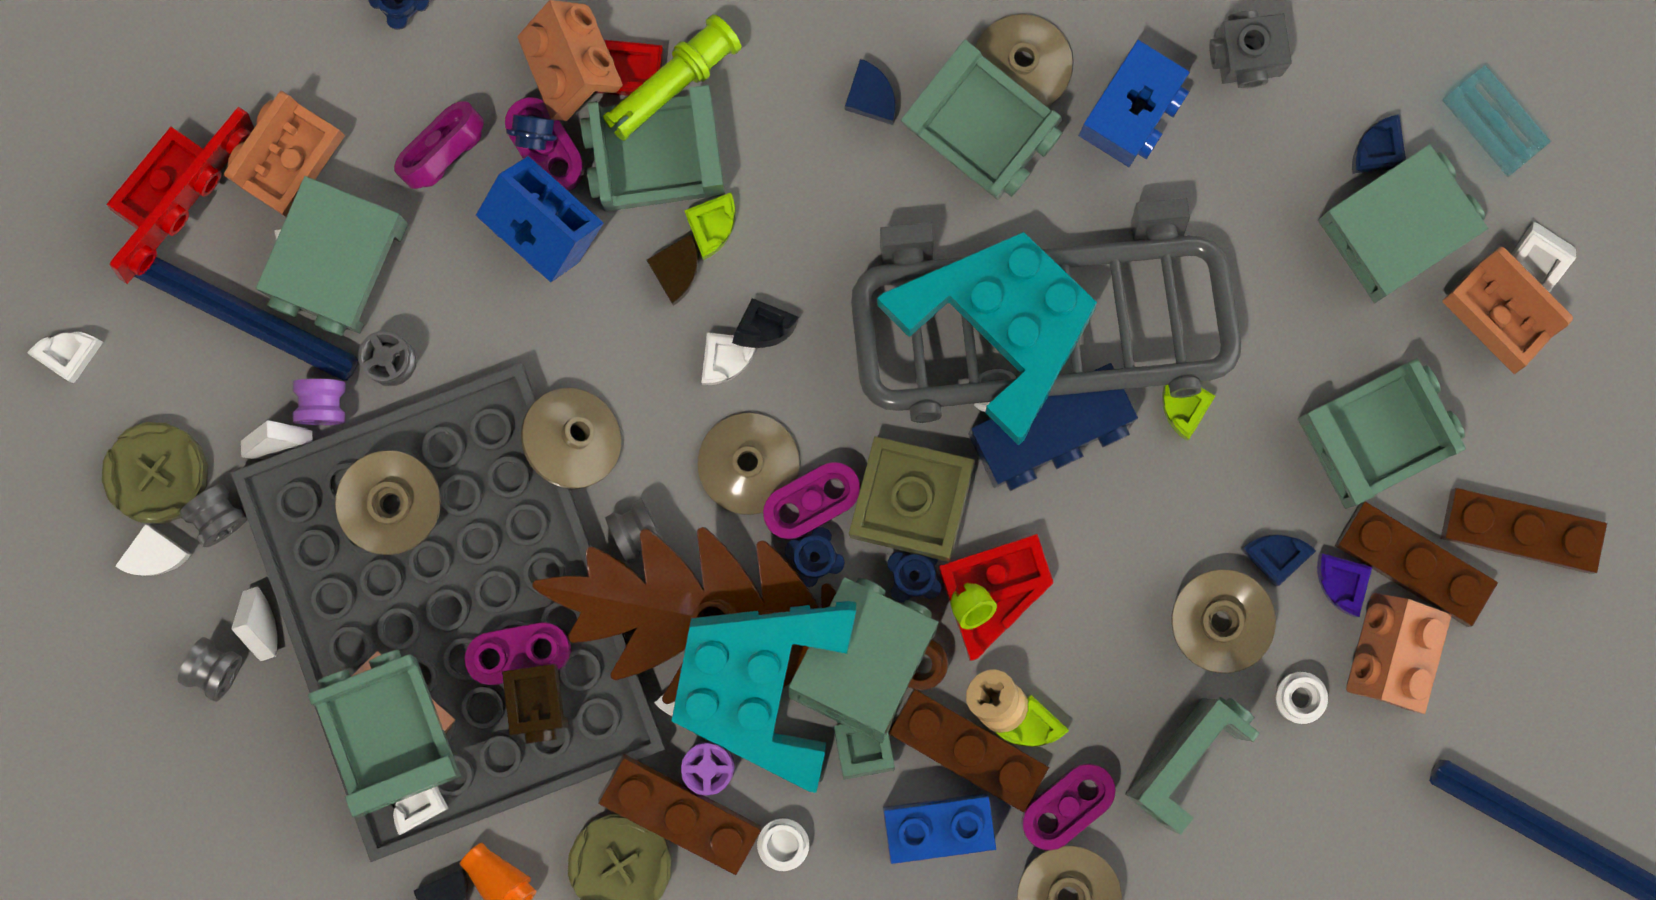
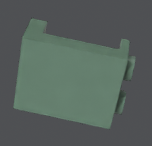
(983, 122)
(662, 161)
(1403, 222)
(329, 256)
(1383, 432)
(881, 659)
(384, 732)
(1182, 752)

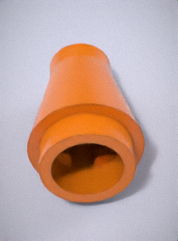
(495, 876)

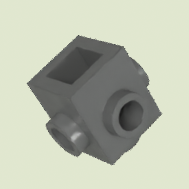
(1251, 49)

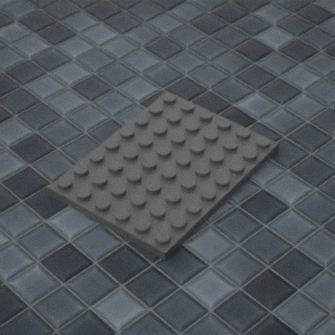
(467, 578)

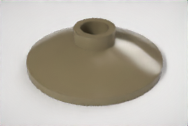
(1050, 52)
(556, 453)
(719, 456)
(362, 497)
(1249, 615)
(1071, 868)

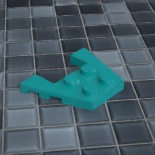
(1017, 304)
(737, 677)

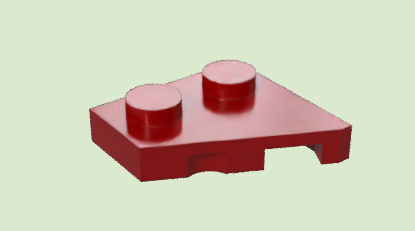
(1011, 574)

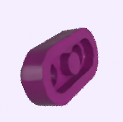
(439, 144)
(559, 150)
(810, 499)
(516, 650)
(1070, 810)

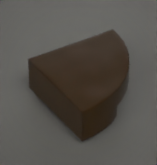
(676, 268)

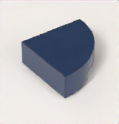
(871, 94)
(1380, 147)
(1278, 555)

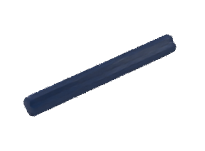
(250, 319)
(1544, 830)

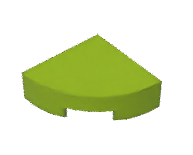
(712, 223)
(1186, 412)
(1037, 728)

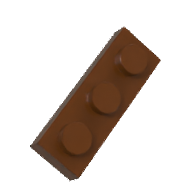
(1523, 531)
(1416, 564)
(968, 750)
(679, 814)

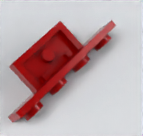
(165, 188)

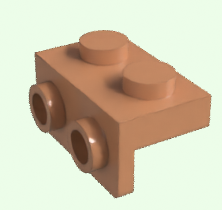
(567, 57)
(281, 151)
(1507, 309)
(1398, 652)

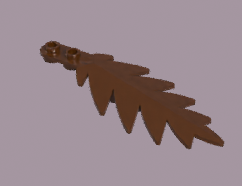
(661, 608)

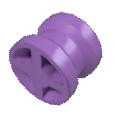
(319, 402)
(699, 776)

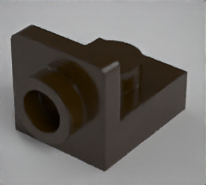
(534, 702)

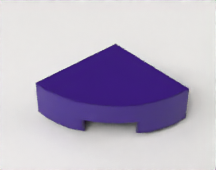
(1343, 583)

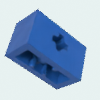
(1143, 76)
(539, 218)
(939, 828)

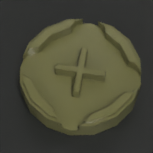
(154, 472)
(619, 861)

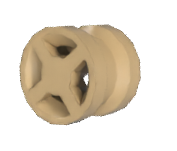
(1007, 708)

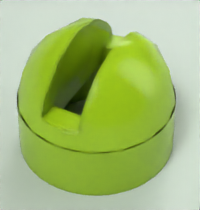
(972, 606)

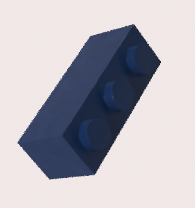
(1055, 435)

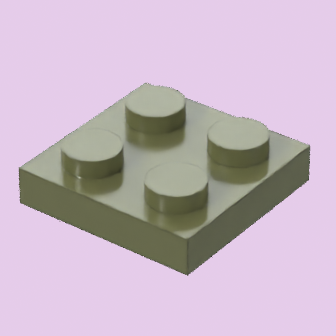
(912, 498)

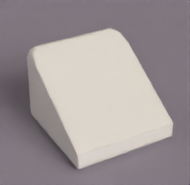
(1544, 255)

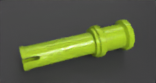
(689, 63)

